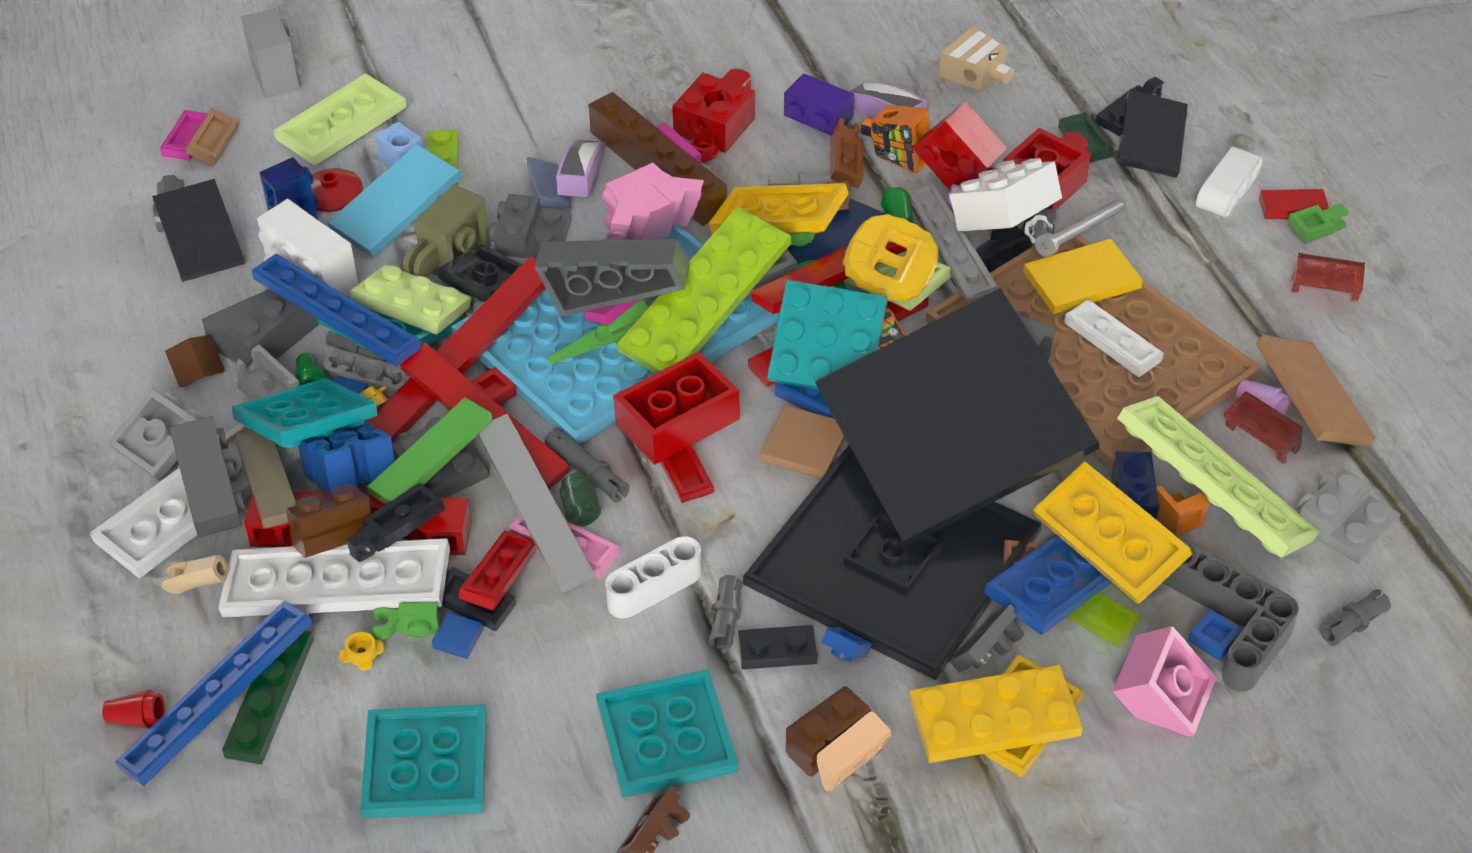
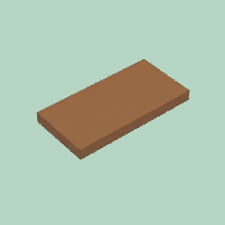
(1315, 391)

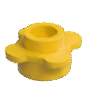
(375, 395)
(361, 642)

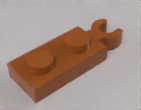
(846, 154)

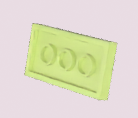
(340, 119)

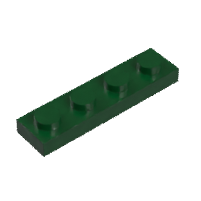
(265, 704)

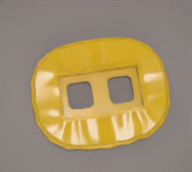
(868, 249)

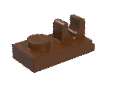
(655, 821)

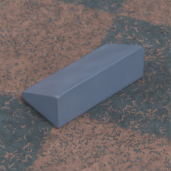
(544, 183)

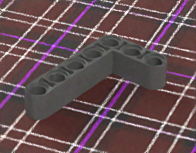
(1244, 599)

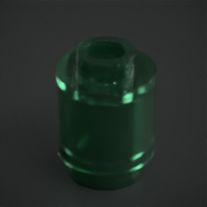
(579, 499)

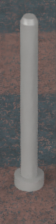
(1048, 243)

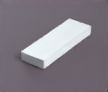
(1113, 338)

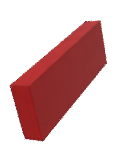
(498, 570)

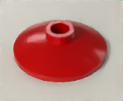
(335, 188)

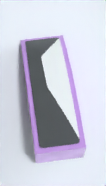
(874, 96)
(580, 168)

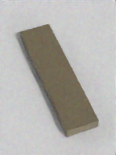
(265, 477)

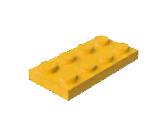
(786, 206)
(1112, 532)
(994, 713)

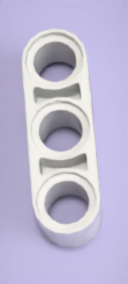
(1229, 182)
(653, 577)

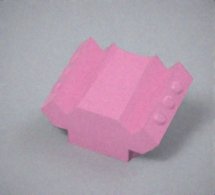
(649, 204)

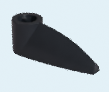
(1002, 247)

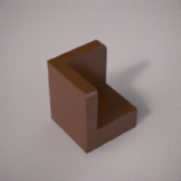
(194, 360)

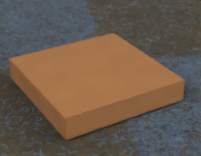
(803, 442)

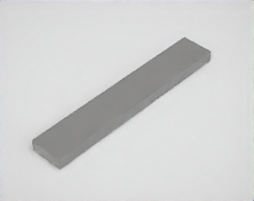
(953, 245)
(535, 504)

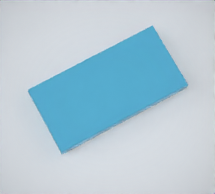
(394, 200)

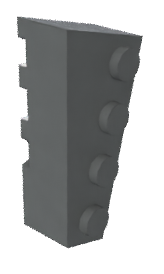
(609, 271)

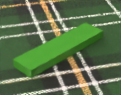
(431, 451)

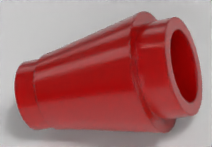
(135, 710)

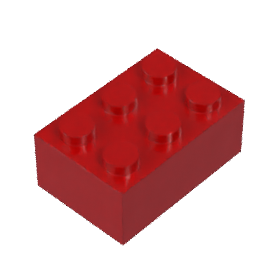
(676, 407)

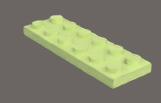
(1218, 476)

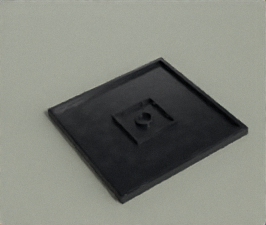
(955, 416)
(851, 571)

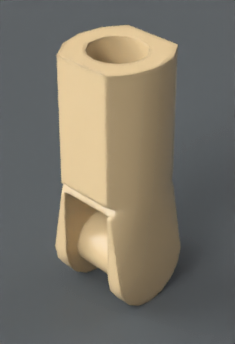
(195, 573)

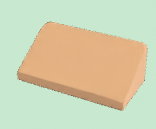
(852, 750)

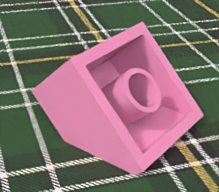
(1165, 681)

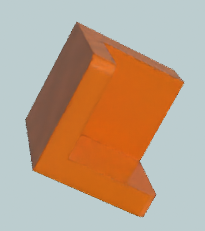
(1181, 514)

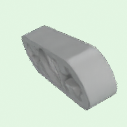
(343, 362)

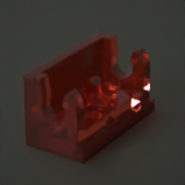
(1329, 274)
(1265, 425)

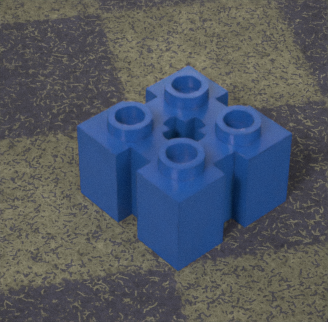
(346, 456)

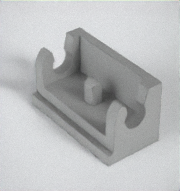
(263, 376)

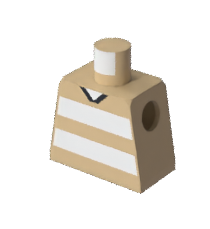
(975, 60)

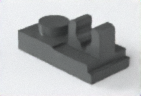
(989, 635)

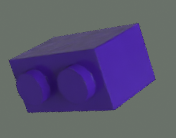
(818, 104)

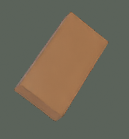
(212, 137)

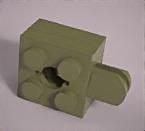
(447, 230)

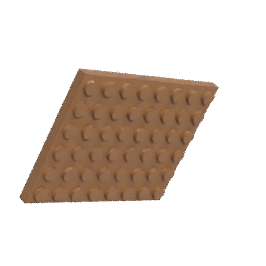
(1192, 377)

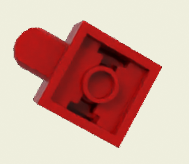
(716, 108)
(959, 147)
(1067, 152)

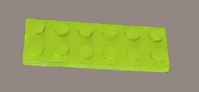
(714, 287)

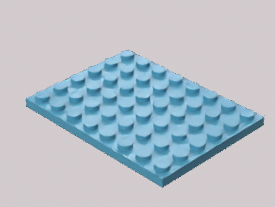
(581, 389)

